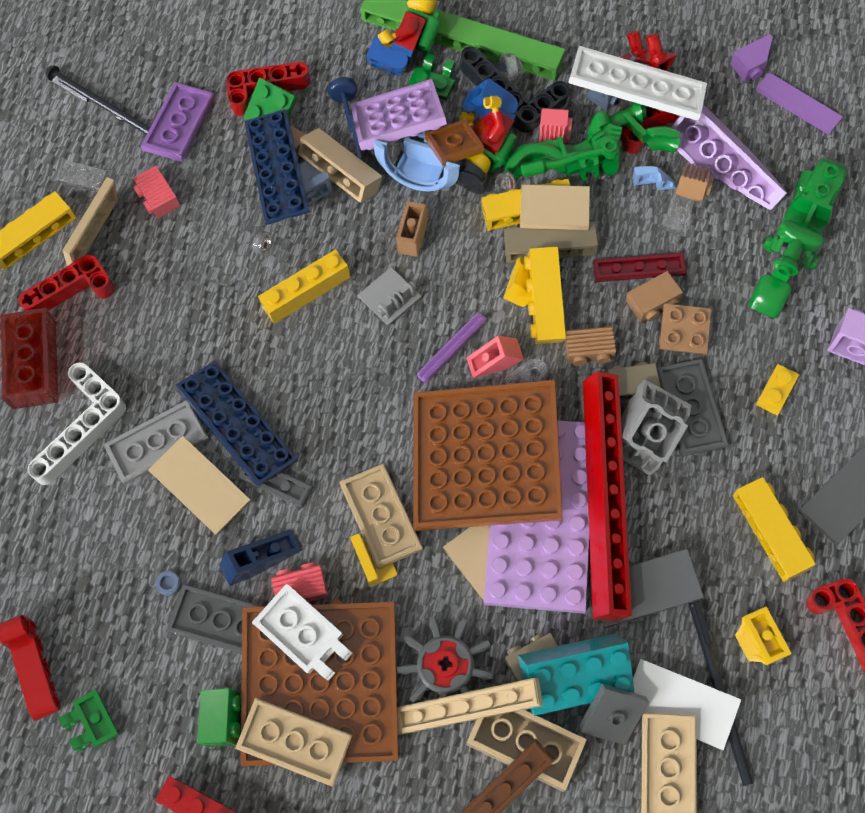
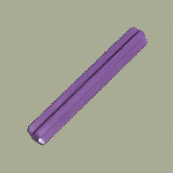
(451, 347)

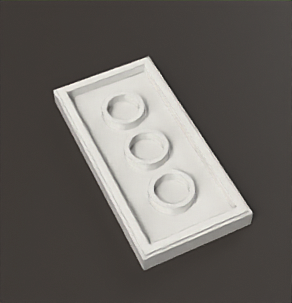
(680, 695)

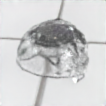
(511, 67)

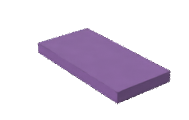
(178, 122)

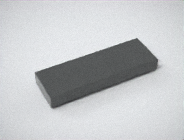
(283, 487)

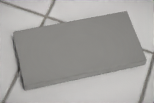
(143, 445)

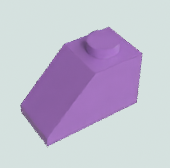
(752, 58)

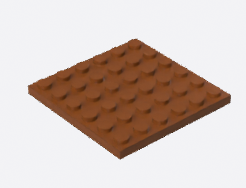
(486, 456)
(355, 700)

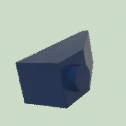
(258, 556)

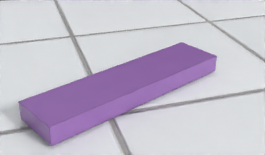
(799, 103)

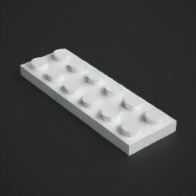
(638, 83)

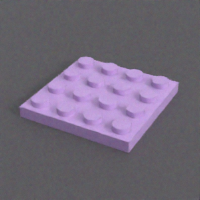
(398, 114)

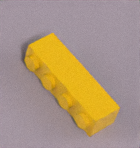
(505, 208)
(33, 228)
(304, 286)
(546, 295)
(774, 530)

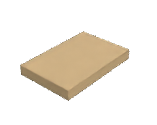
(554, 207)
(470, 555)

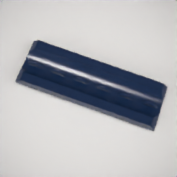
(276, 167)
(236, 423)

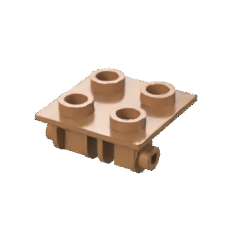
(685, 329)

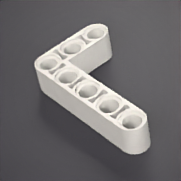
(81, 426)

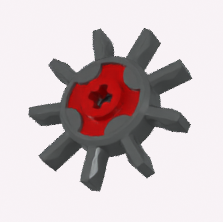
(435, 652)

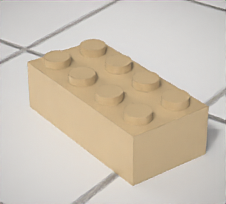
(511, 733)

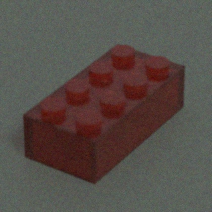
(29, 358)

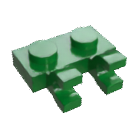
(442, 83)
(95, 719)

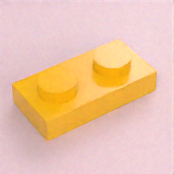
(777, 389)

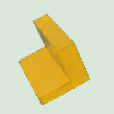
(373, 575)

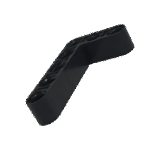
(526, 108)

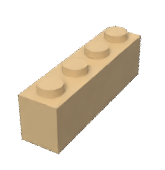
(340, 165)

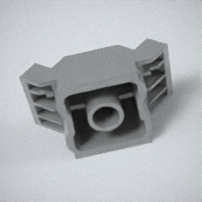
(652, 426)

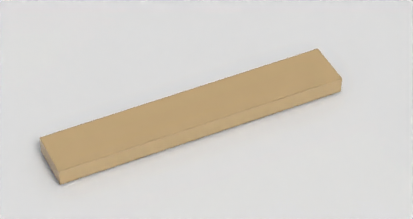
(469, 706)

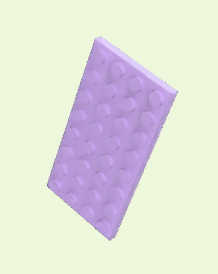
(546, 561)

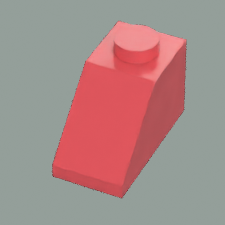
(495, 356)

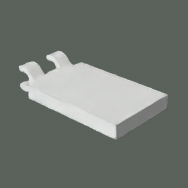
(301, 632)

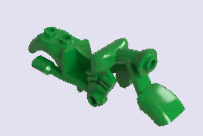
(599, 148)
(802, 230)

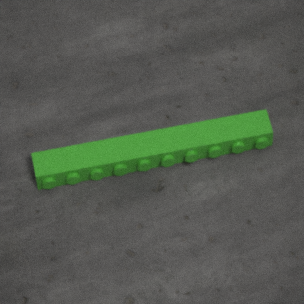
(459, 32)

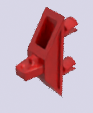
(653, 57)

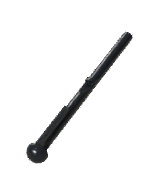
(54, 75)
(705, 642)

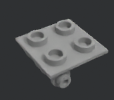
(389, 296)

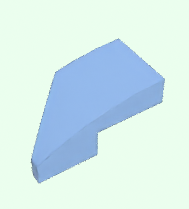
(652, 174)

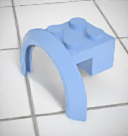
(418, 165)

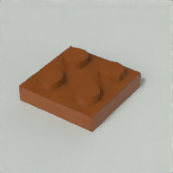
(454, 142)

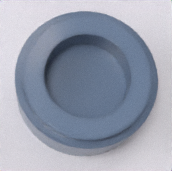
(168, 583)

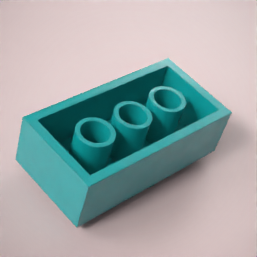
(575, 671)

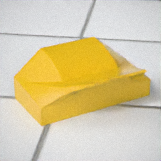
(516, 288)
(761, 638)

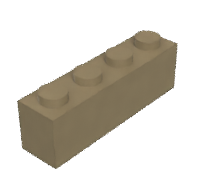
(569, 242)

